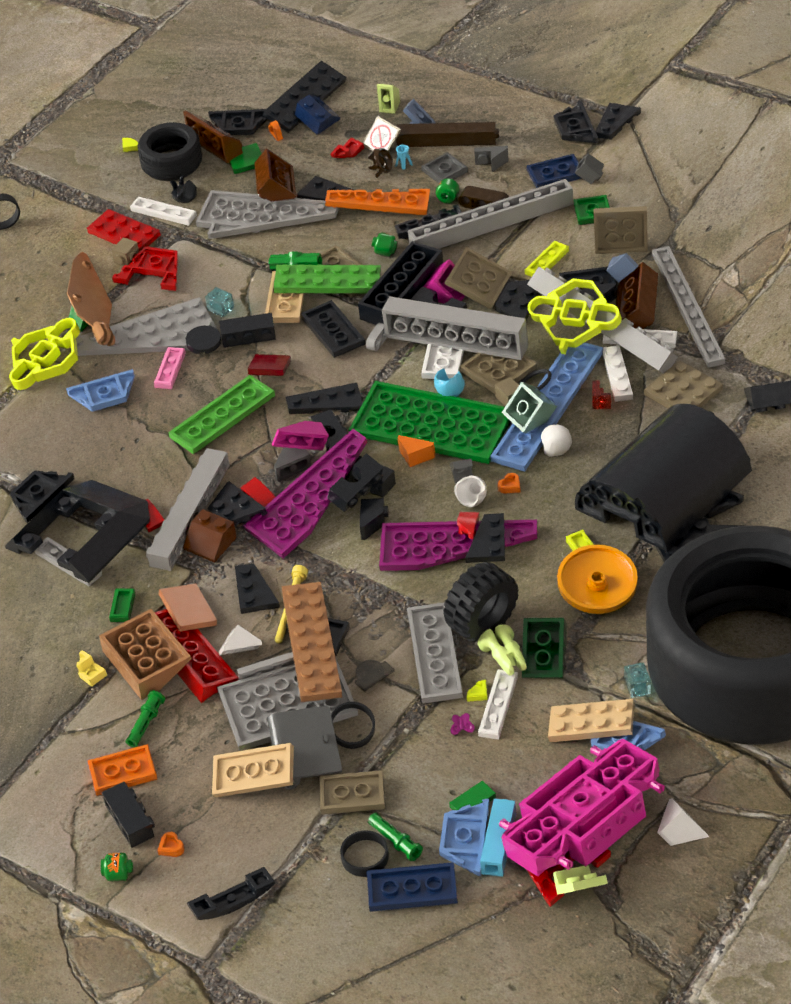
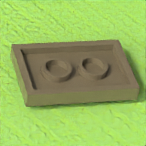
(352, 792)

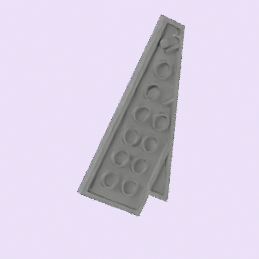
(244, 213)
(150, 331)

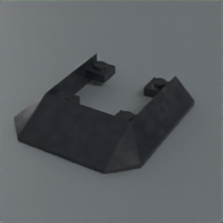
(120, 522)

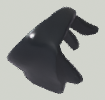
(186, 192)

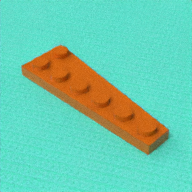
(409, 202)

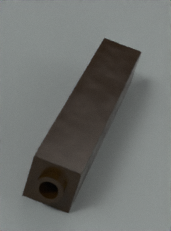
(448, 134)

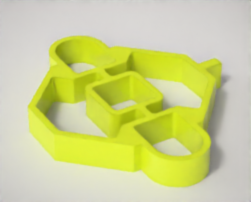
(595, 326)
(37, 373)

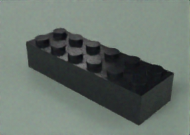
(400, 280)

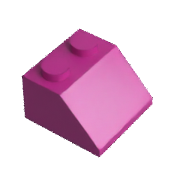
(437, 281)

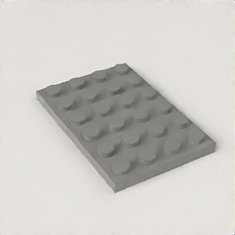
(257, 697)

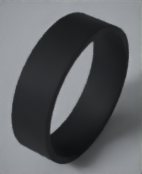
(11, 221)
(347, 705)
(359, 836)

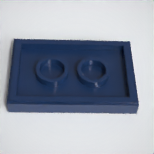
(553, 170)

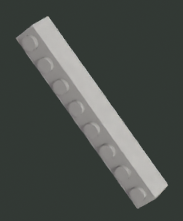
(193, 498)

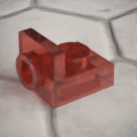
(600, 399)

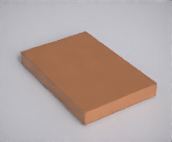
(187, 607)

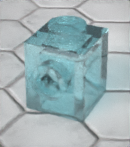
(219, 302)
(637, 680)

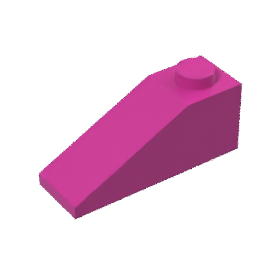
(302, 436)

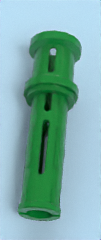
(148, 712)
(401, 841)

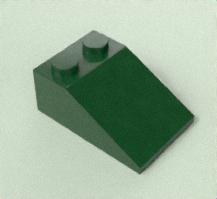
(544, 647)

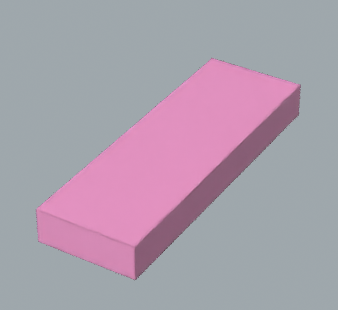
(169, 368)

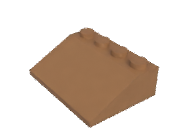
(144, 652)

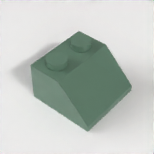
(528, 408)

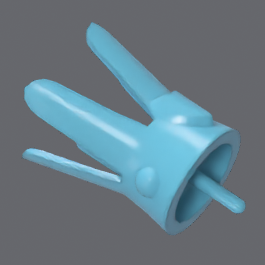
(402, 154)

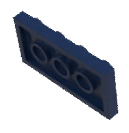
(411, 887)

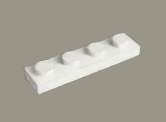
(617, 373)

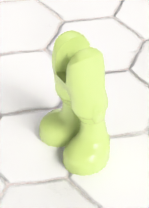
(506, 655)

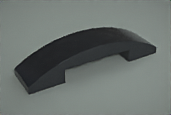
(234, 898)

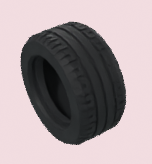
(165, 138)

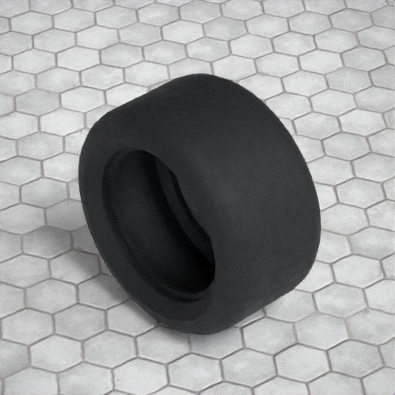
(704, 687)

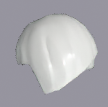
(556, 440)
(470, 491)

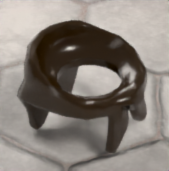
(380, 158)

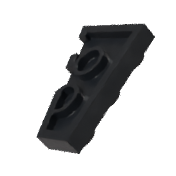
(614, 119)
(488, 541)

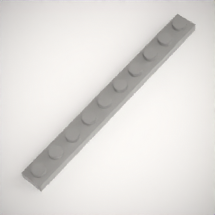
(688, 307)

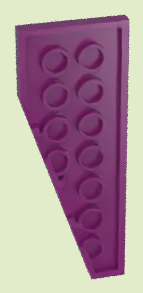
(304, 501)
(435, 543)

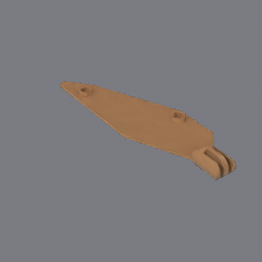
(90, 299)

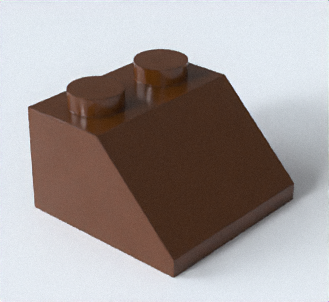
(209, 535)

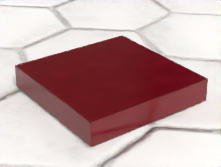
(269, 365)

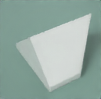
(239, 641)
(679, 826)

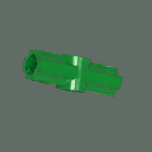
(295, 258)

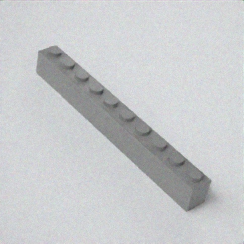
(494, 215)
(625, 335)

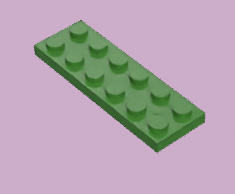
(325, 278)
(221, 414)

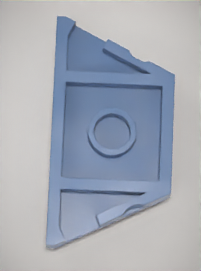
(103, 391)
(642, 737)
(465, 835)

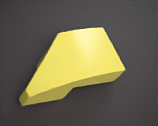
(89, 670)

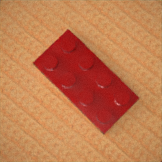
(115, 226)

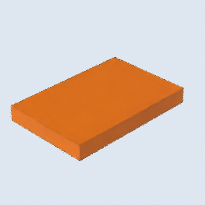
(127, 766)

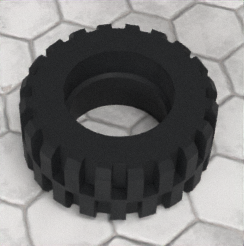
(480, 600)

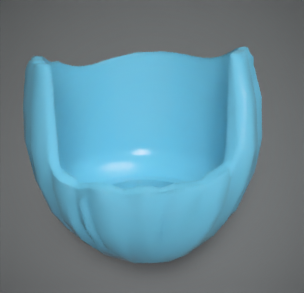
(449, 386)

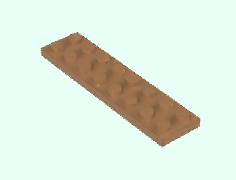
(311, 642)

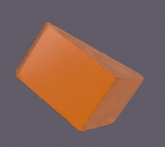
(416, 450)

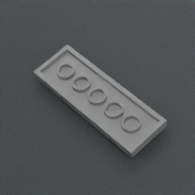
(434, 654)

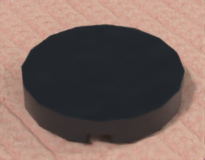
(203, 339)

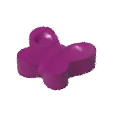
(461, 723)

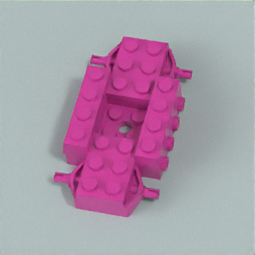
(582, 808)

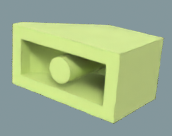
(388, 98)

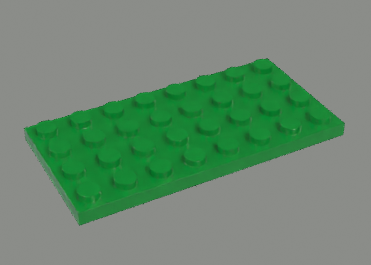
(453, 423)

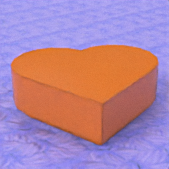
(275, 130)
(509, 484)
(170, 845)

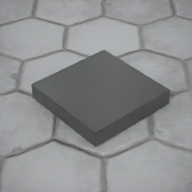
(444, 167)

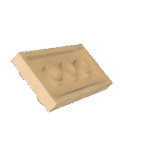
(284, 306)
(591, 720)
(253, 770)

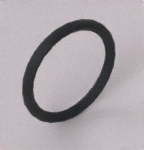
(538, 372)

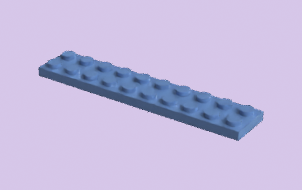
(568, 375)

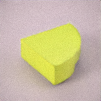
(129, 144)
(478, 692)

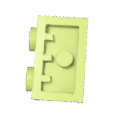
(577, 879)

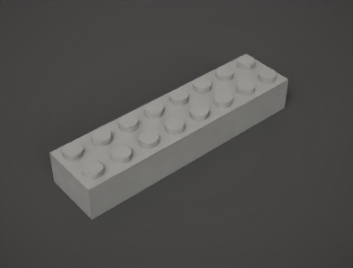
(455, 328)

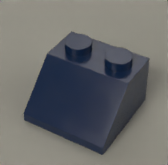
(315, 114)

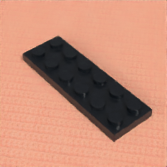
(319, 82)

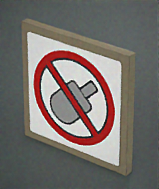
(381, 135)

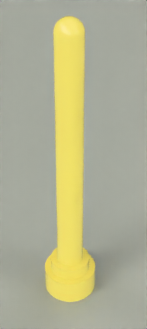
(298, 575)

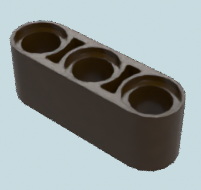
(475, 197)

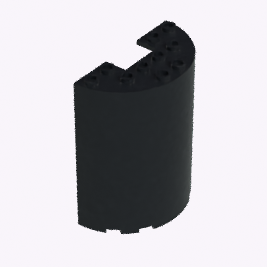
(668, 475)

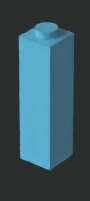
(493, 853)

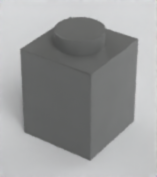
(589, 169)

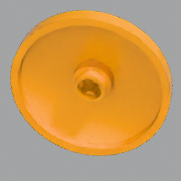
(597, 579)

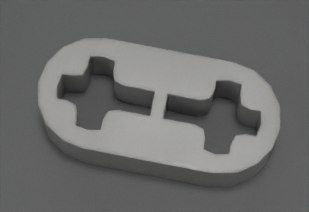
(376, 337)

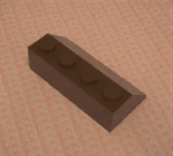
(214, 138)
(274, 177)
(638, 296)

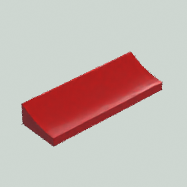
(206, 667)

